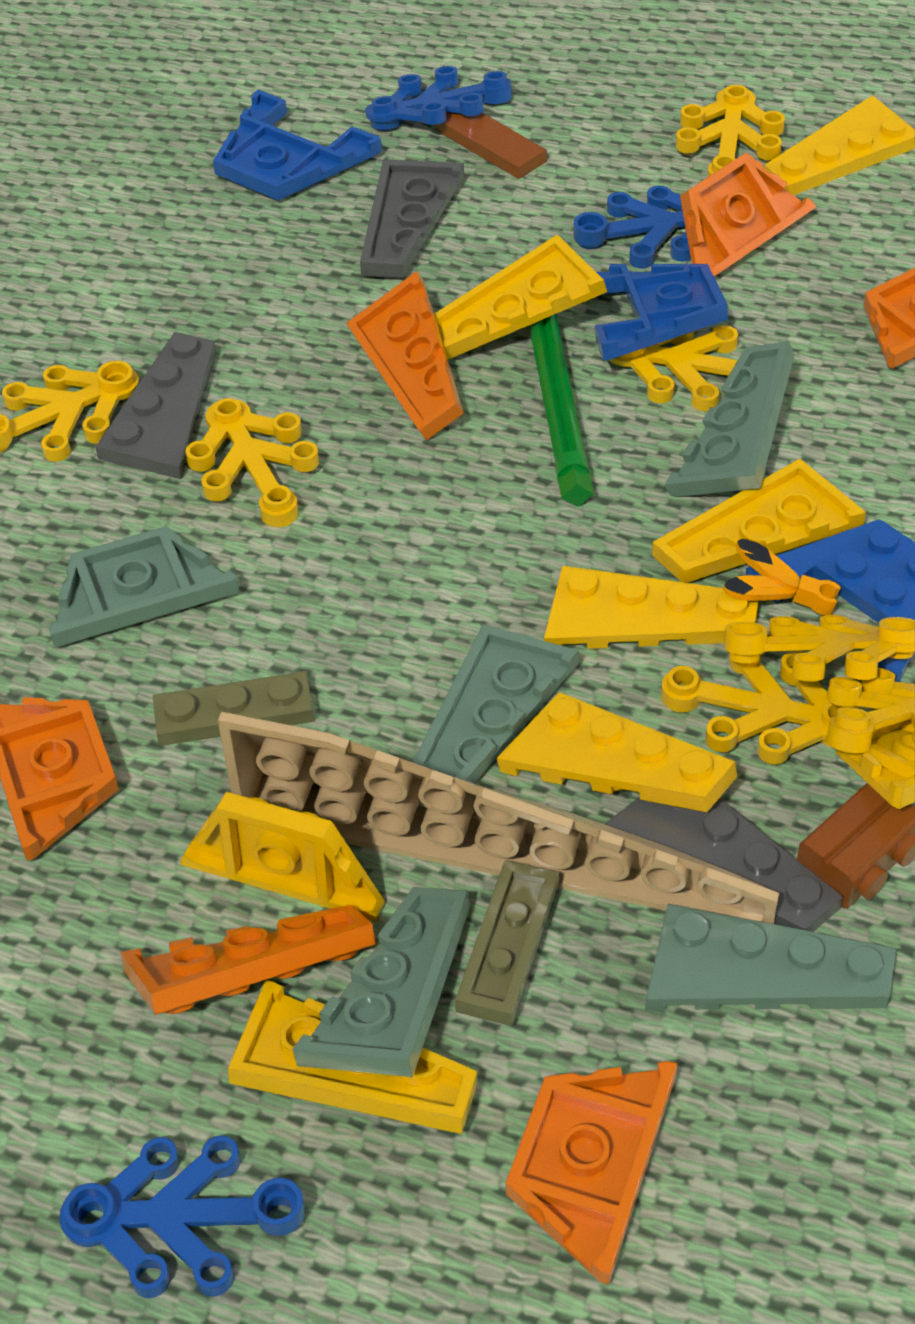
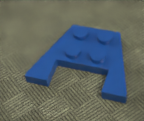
(280, 161)
(665, 305)
(871, 567)

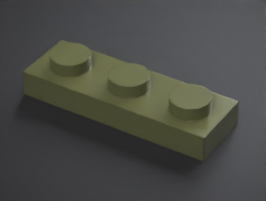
(195, 712)
(507, 943)

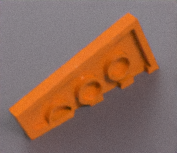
(409, 354)
(246, 956)

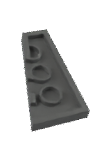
(404, 212)
(162, 409)
(739, 847)

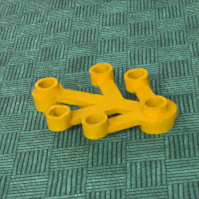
(734, 104)
(683, 362)
(108, 386)
(232, 421)
(827, 642)
(765, 708)
(853, 727)

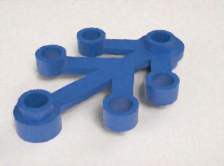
(435, 101)
(592, 228)
(173, 1212)

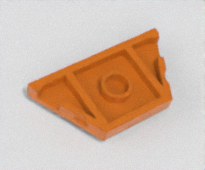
(737, 212)
(892, 317)
(52, 768)
(589, 1157)

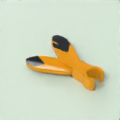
(779, 581)

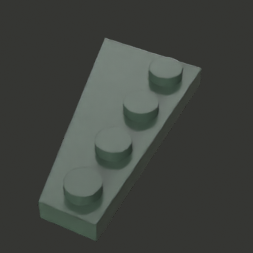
(739, 428)
(492, 700)
(742, 961)
(393, 992)

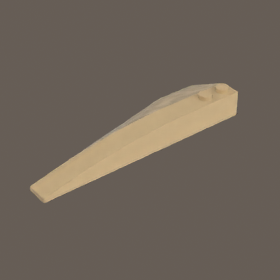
(453, 822)

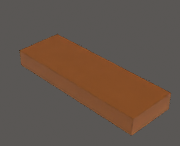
(494, 142)

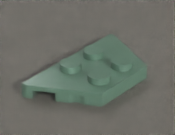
(134, 583)

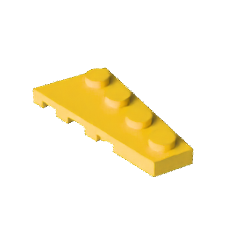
(843, 146)
(518, 296)
(785, 513)
(627, 608)
(616, 754)
(265, 1061)

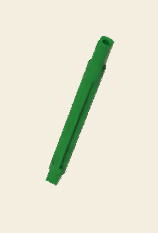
(561, 414)

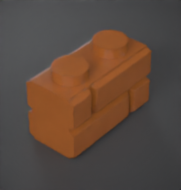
(860, 845)

